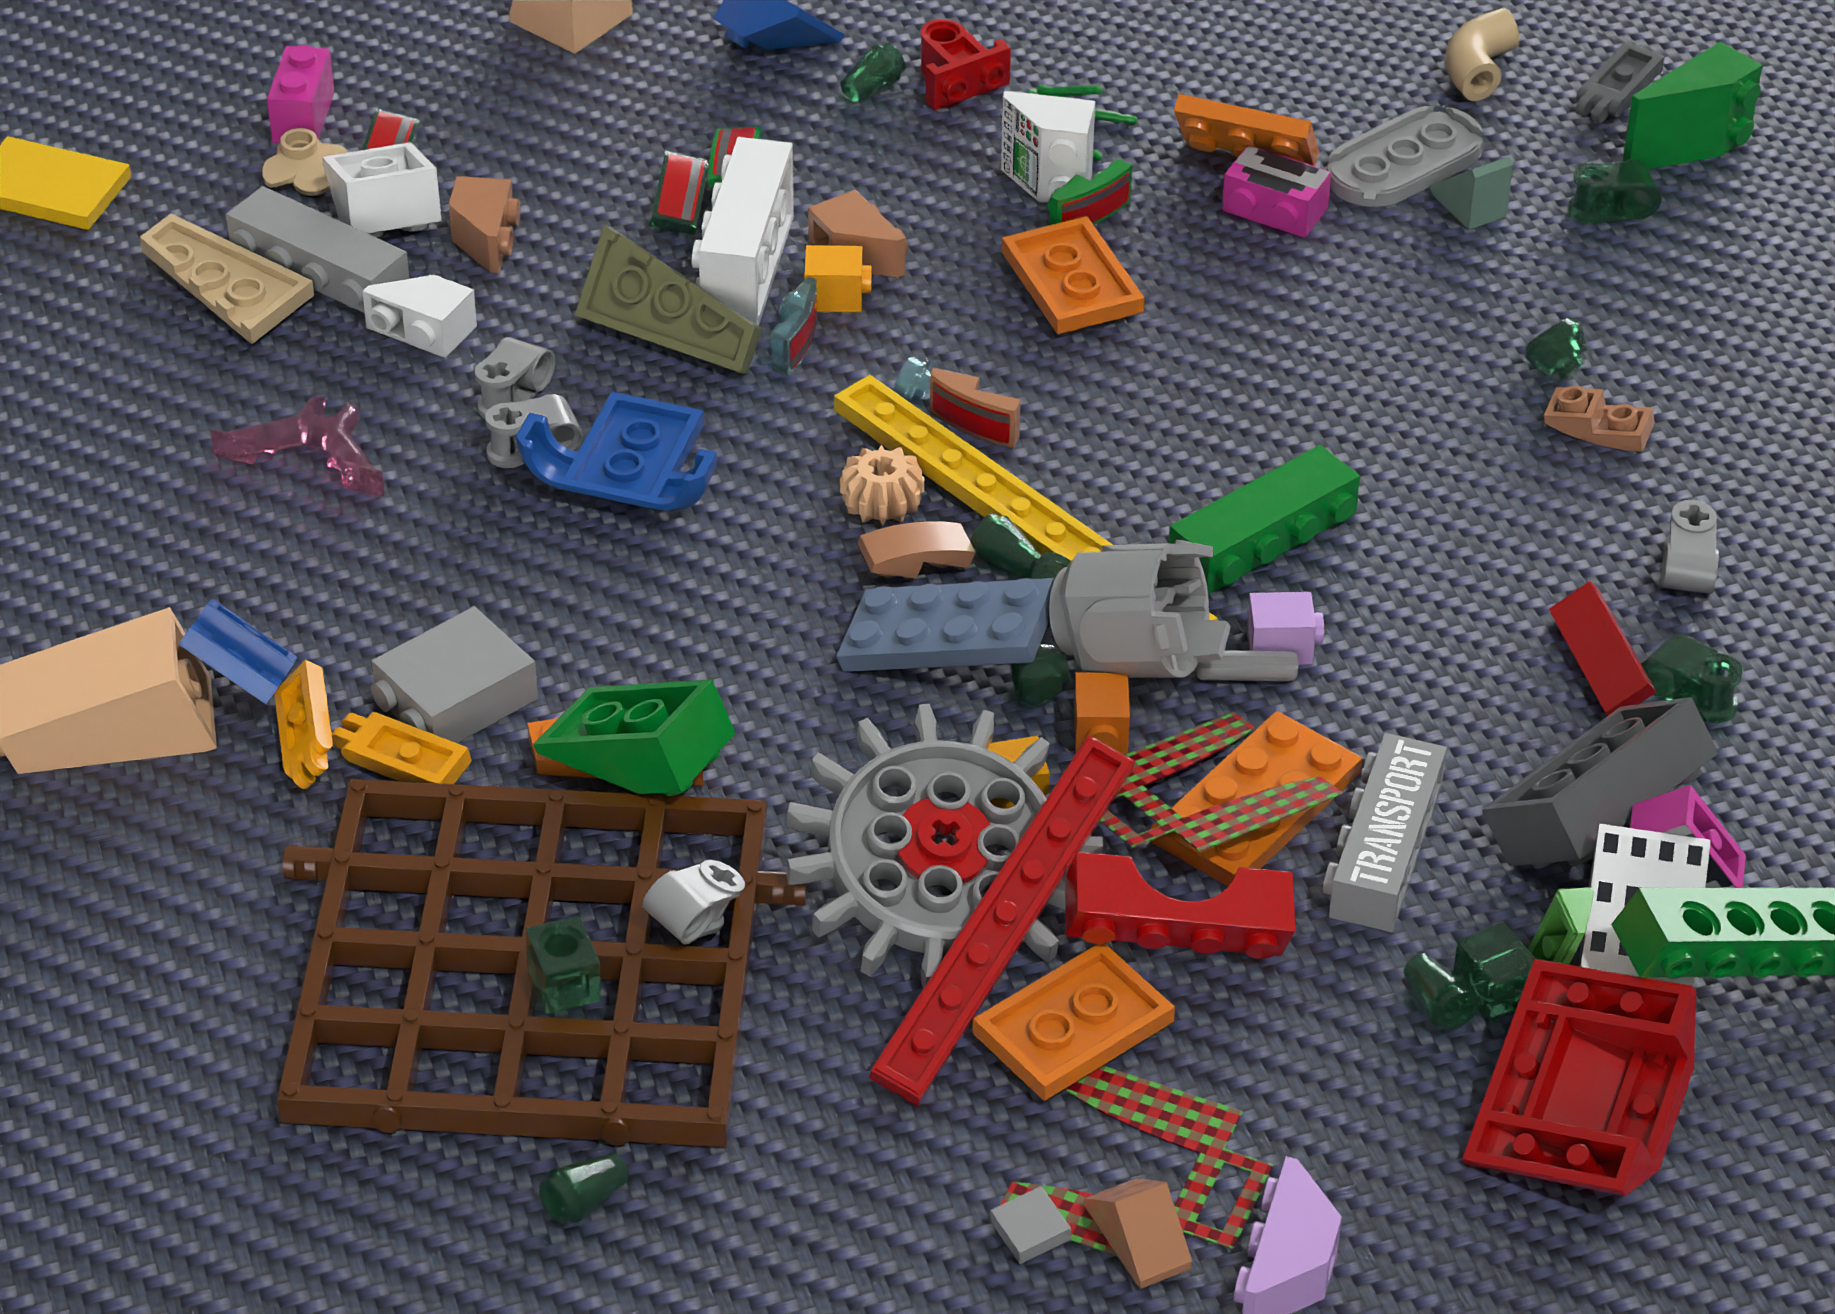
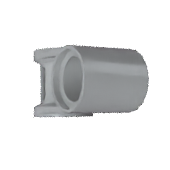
(513, 373)
(503, 434)
(1690, 549)
(693, 899)

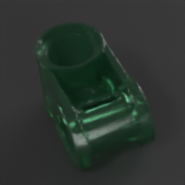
(1615, 191)
(1694, 670)

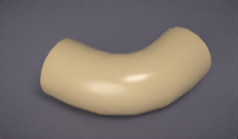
(1471, 51)

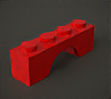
(1114, 903)

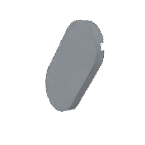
(1404, 156)

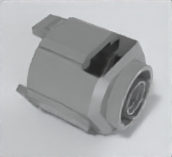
(1137, 610)

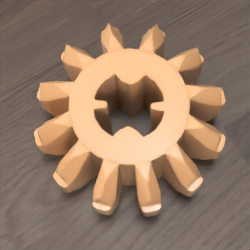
(882, 484)

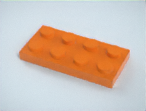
(1270, 757)

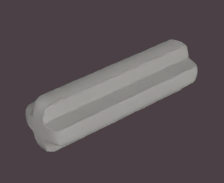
(1250, 666)

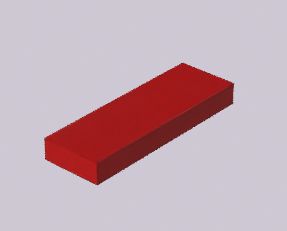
(1601, 649)

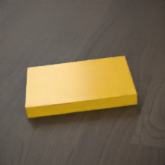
(57, 182)

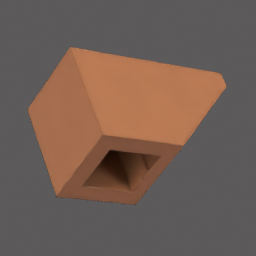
(483, 218)
(856, 222)

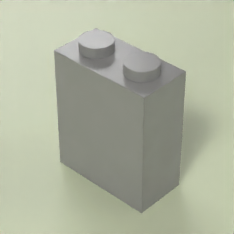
(455, 677)

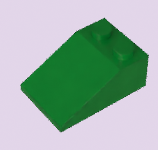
(1695, 110)
(642, 734)

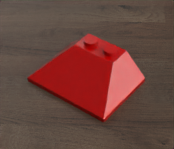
(1588, 1079)

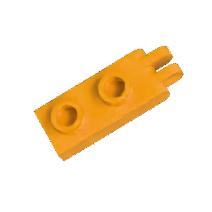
(304, 724)
(400, 750)

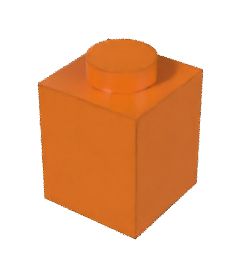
(1102, 709)

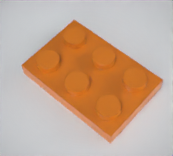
(1233, 128)
(1072, 275)
(1073, 1020)

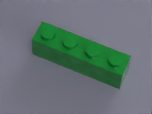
(1270, 515)

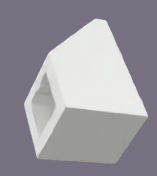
(422, 312)

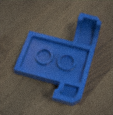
(627, 455)

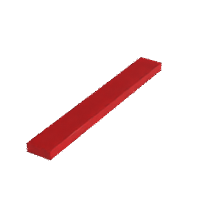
(1001, 921)

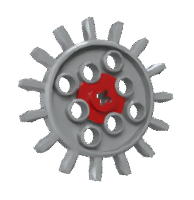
(938, 843)

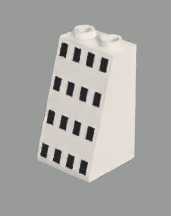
(1622, 865)

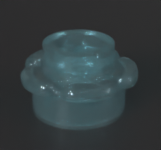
(914, 378)

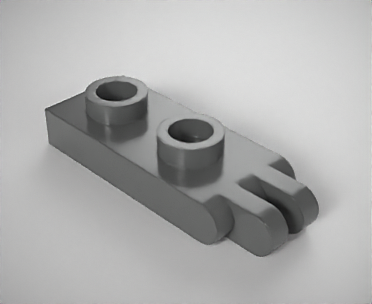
(1616, 81)

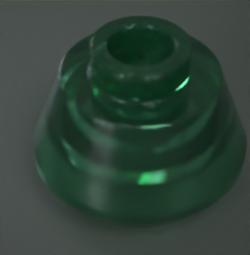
(1558, 348)
(1042, 678)

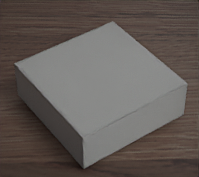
(1030, 1224)

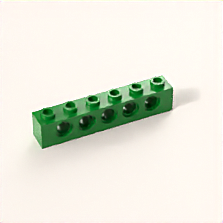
(1729, 932)

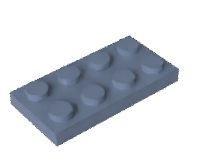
(947, 625)

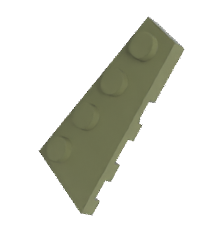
(656, 303)

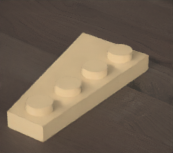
(225, 277)

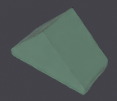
(1477, 194)

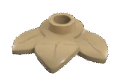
(300, 162)

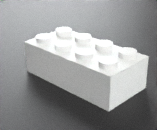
(747, 225)

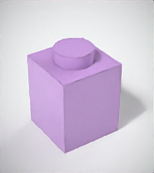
(1284, 624)

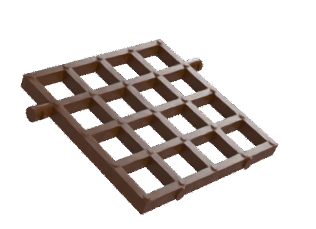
(520, 1030)

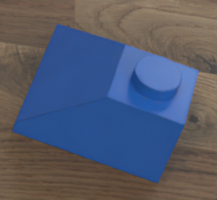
(773, 24)

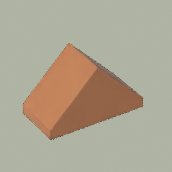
(1142, 1229)

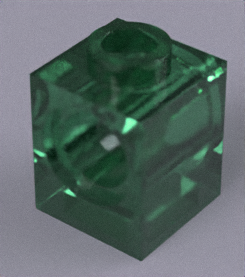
(563, 964)
(1496, 968)

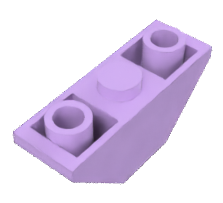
(1293, 1247)

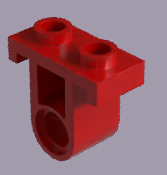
(959, 64)

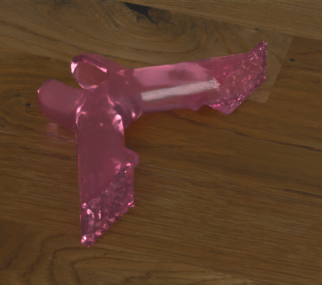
(309, 429)

